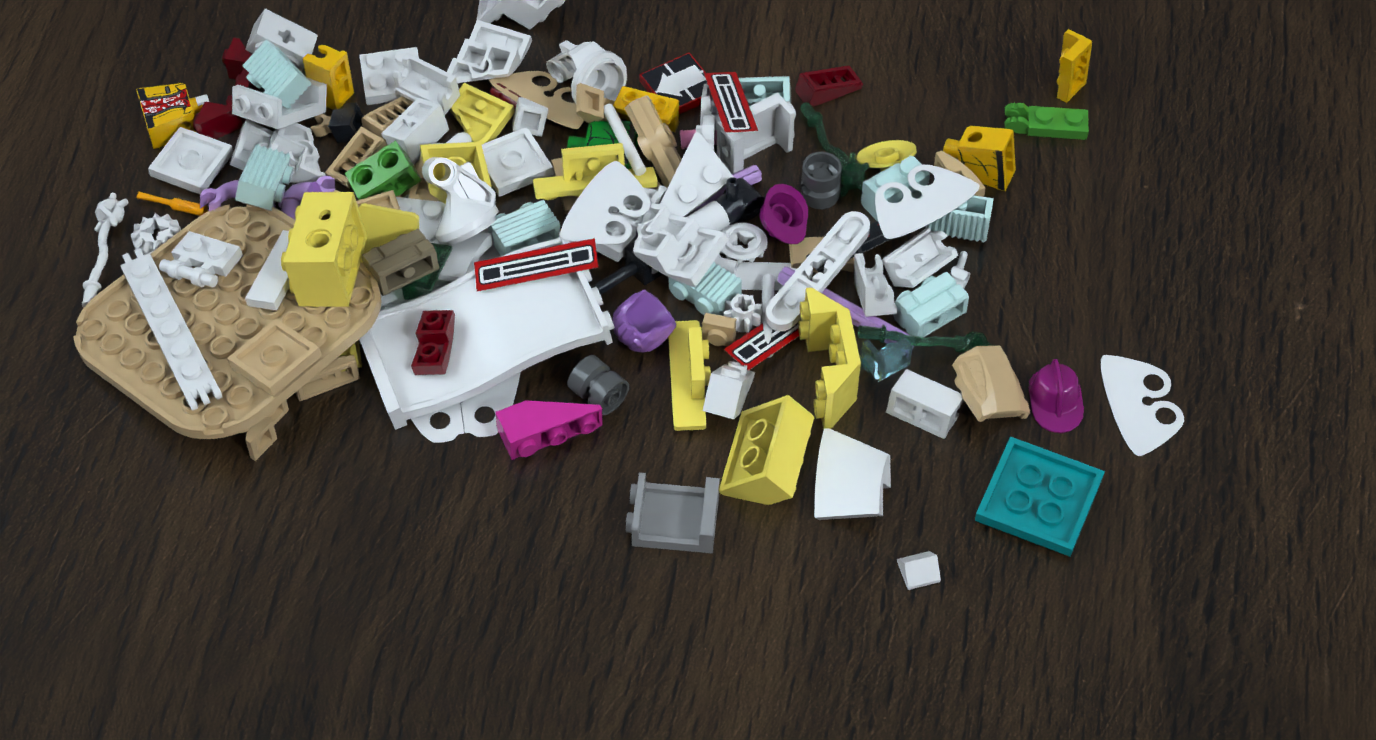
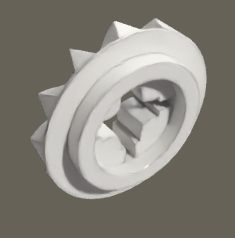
(143, 232)
(749, 235)

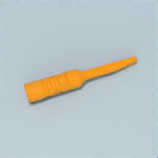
(176, 204)

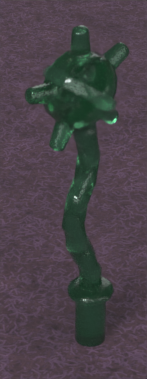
(852, 172)
(960, 343)

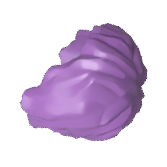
(642, 322)

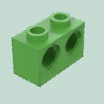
(383, 172)

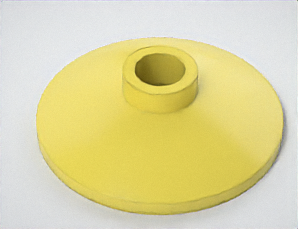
(886, 153)

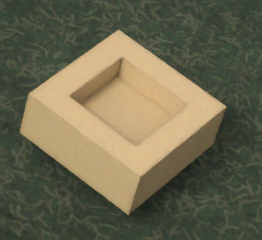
(719, 329)

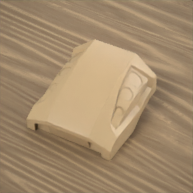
(989, 384)

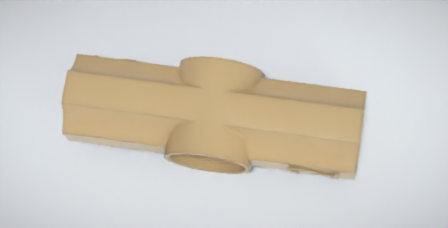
(654, 138)

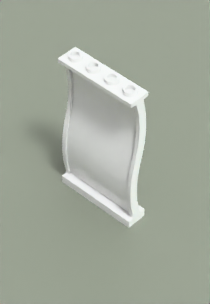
(493, 336)

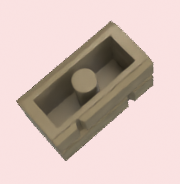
(401, 261)

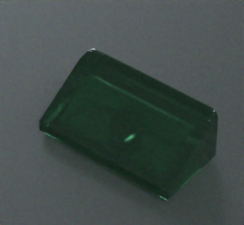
(425, 284)

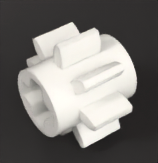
(745, 311)

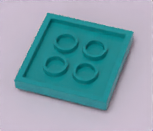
(1039, 496)

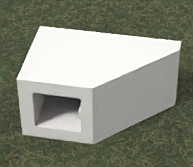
(728, 390)

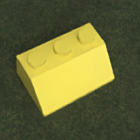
(767, 452)

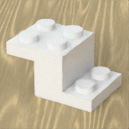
(522, 11)

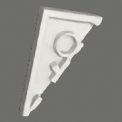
(696, 178)

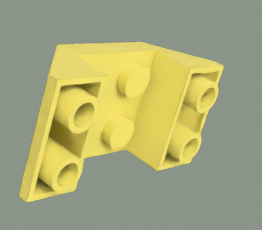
(830, 327)

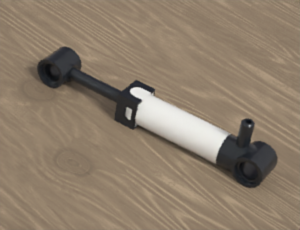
(736, 203)

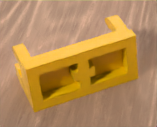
(334, 72)

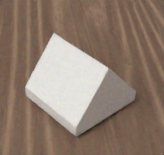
(919, 570)

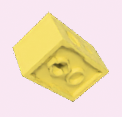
(325, 249)

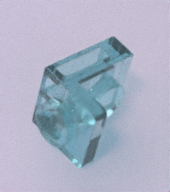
(888, 360)

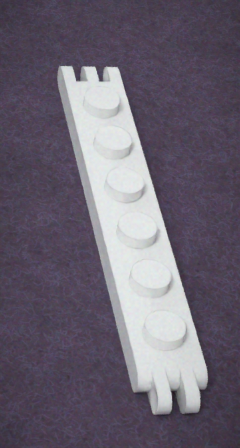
(170, 329)

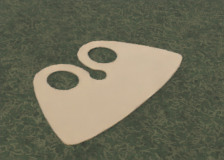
(558, 109)

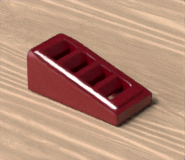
(817, 85)

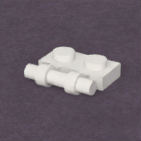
(206, 255)

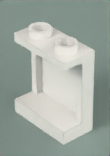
(269, 109)
(774, 124)

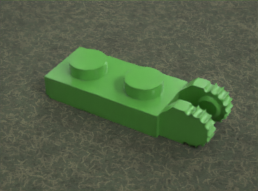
(1047, 121)

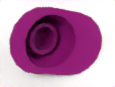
(785, 214)
(1056, 398)

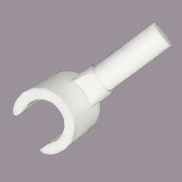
(958, 272)

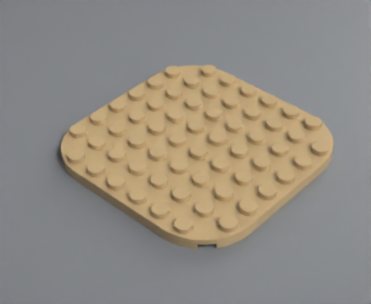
(123, 350)

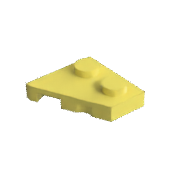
(481, 113)

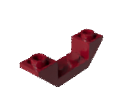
(217, 119)

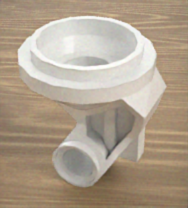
(590, 66)
(468, 204)

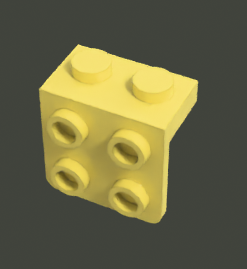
(385, 224)

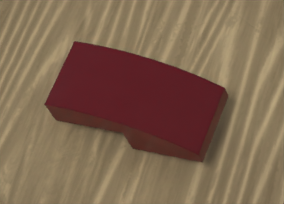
(435, 342)

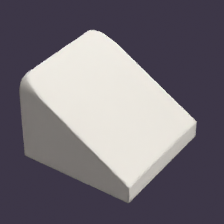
(529, 115)

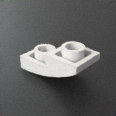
(464, 255)

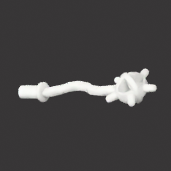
(108, 213)

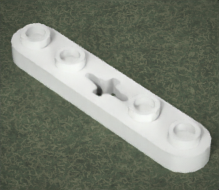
(836, 251)

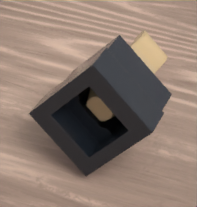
(341, 124)

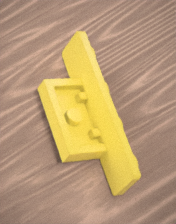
(581, 166)
(688, 375)

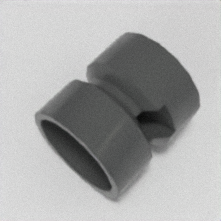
(821, 180)
(594, 381)

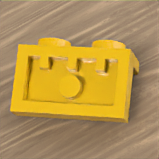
(1073, 64)
(666, 107)

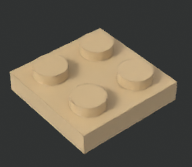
(274, 357)

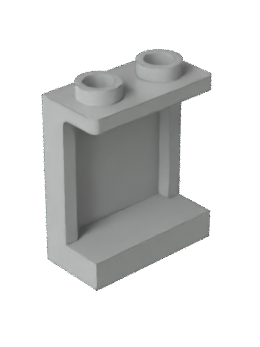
(673, 515)

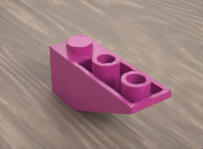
(541, 424)

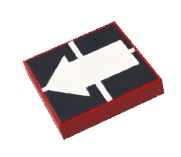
(677, 79)

